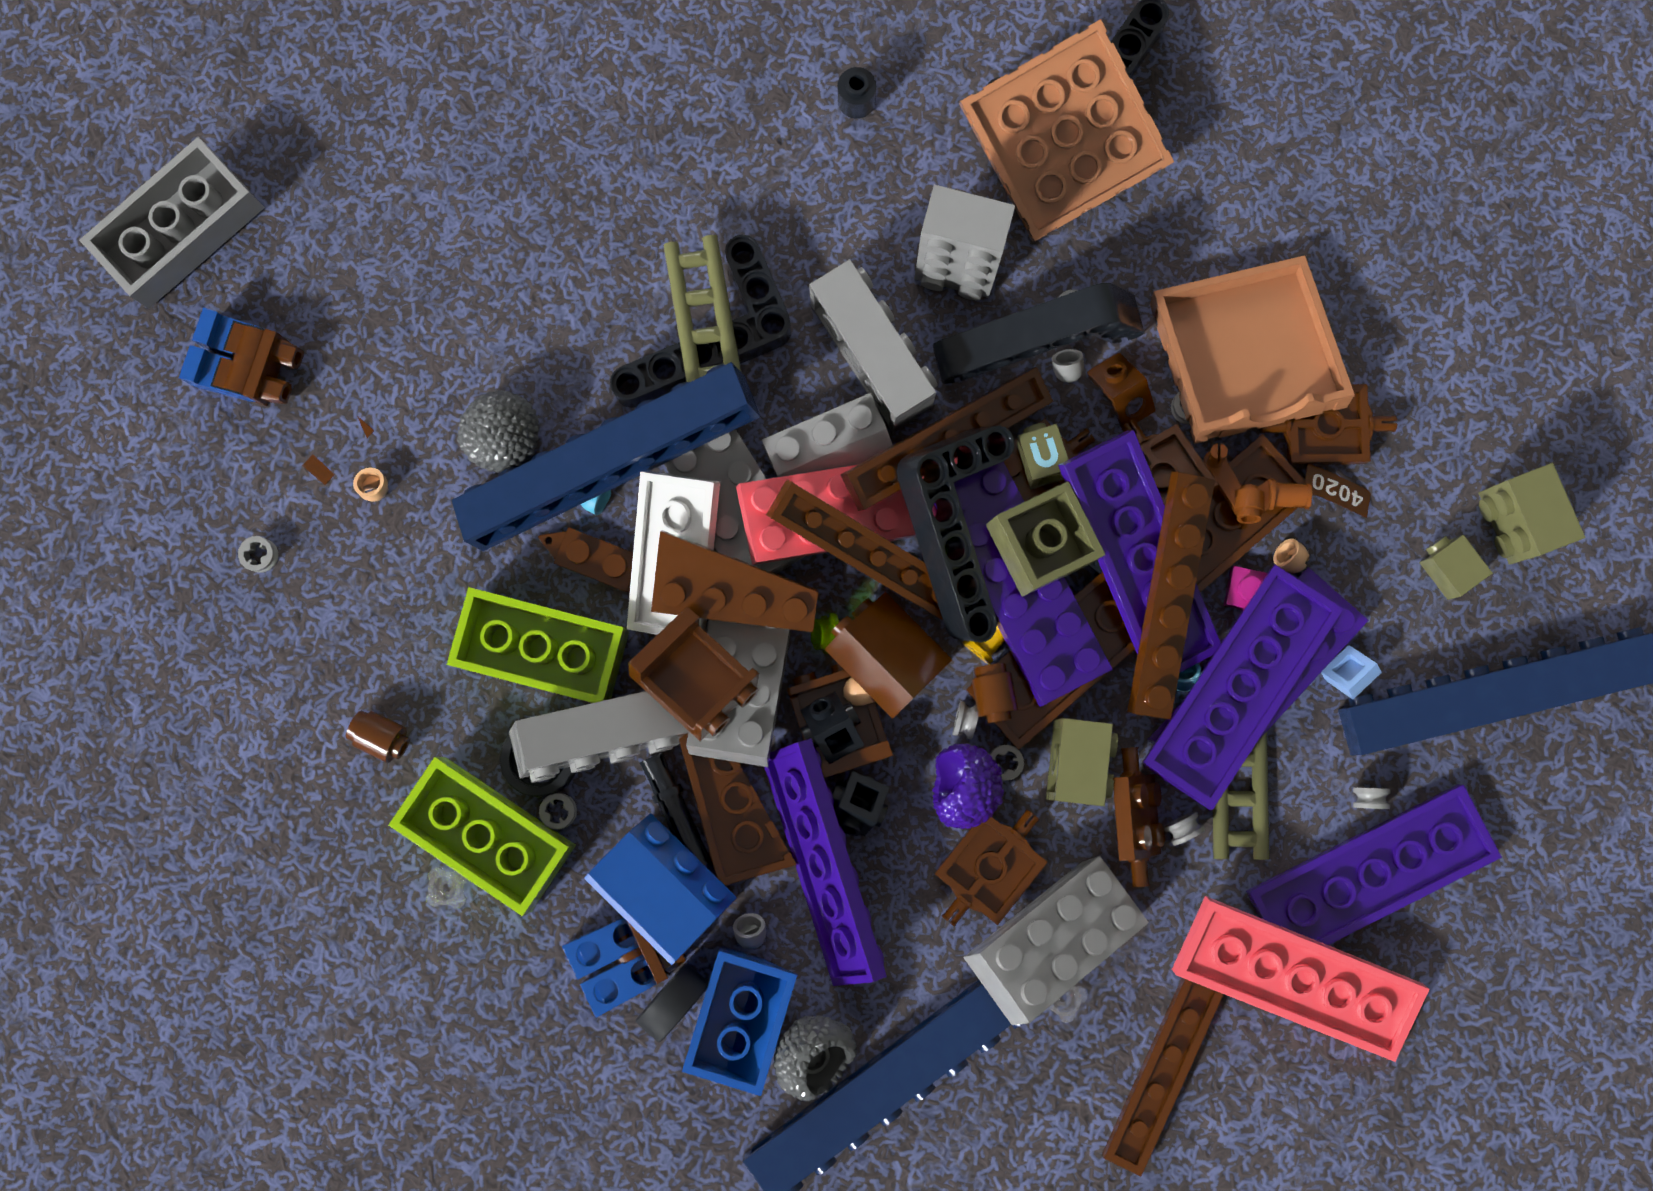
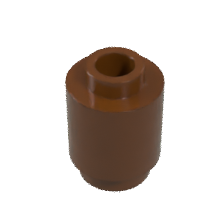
(994, 692)
(378, 736)

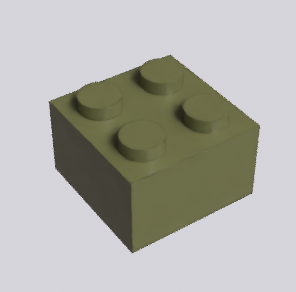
(1530, 515)
(1045, 539)
(1081, 762)

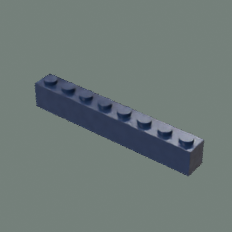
(605, 457)
(1499, 694)
(877, 1091)

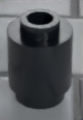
(856, 92)

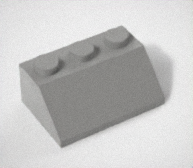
(829, 440)

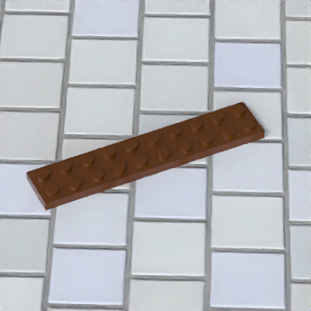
(1223, 545)

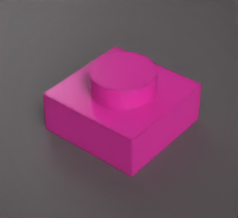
(1242, 586)

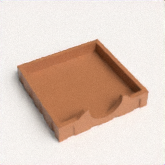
(1066, 131)
(1251, 349)

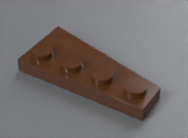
(727, 588)
(734, 821)

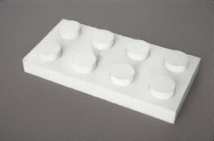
(677, 506)

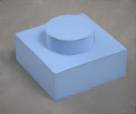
(1351, 672)

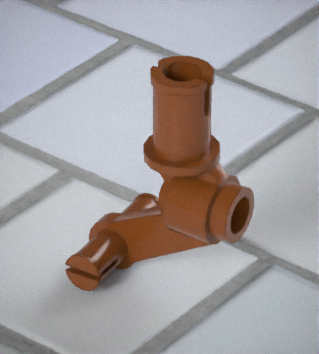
(1249, 500)

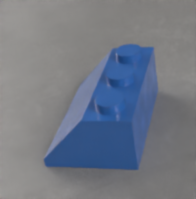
(660, 888)
(740, 1021)

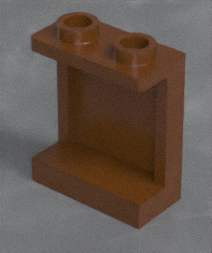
(693, 676)
(876, 746)

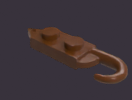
(591, 557)

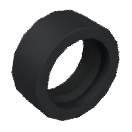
(523, 785)
(672, 1002)

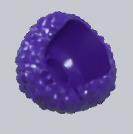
(966, 786)

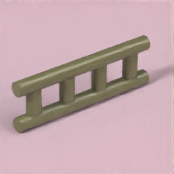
(684, 300)
(1260, 810)

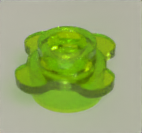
(822, 635)

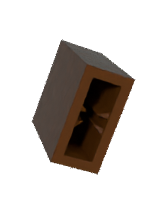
(886, 653)

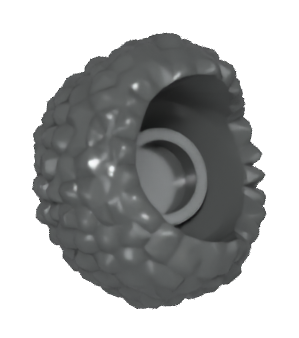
(499, 431)
(813, 1056)

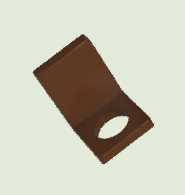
(1121, 384)

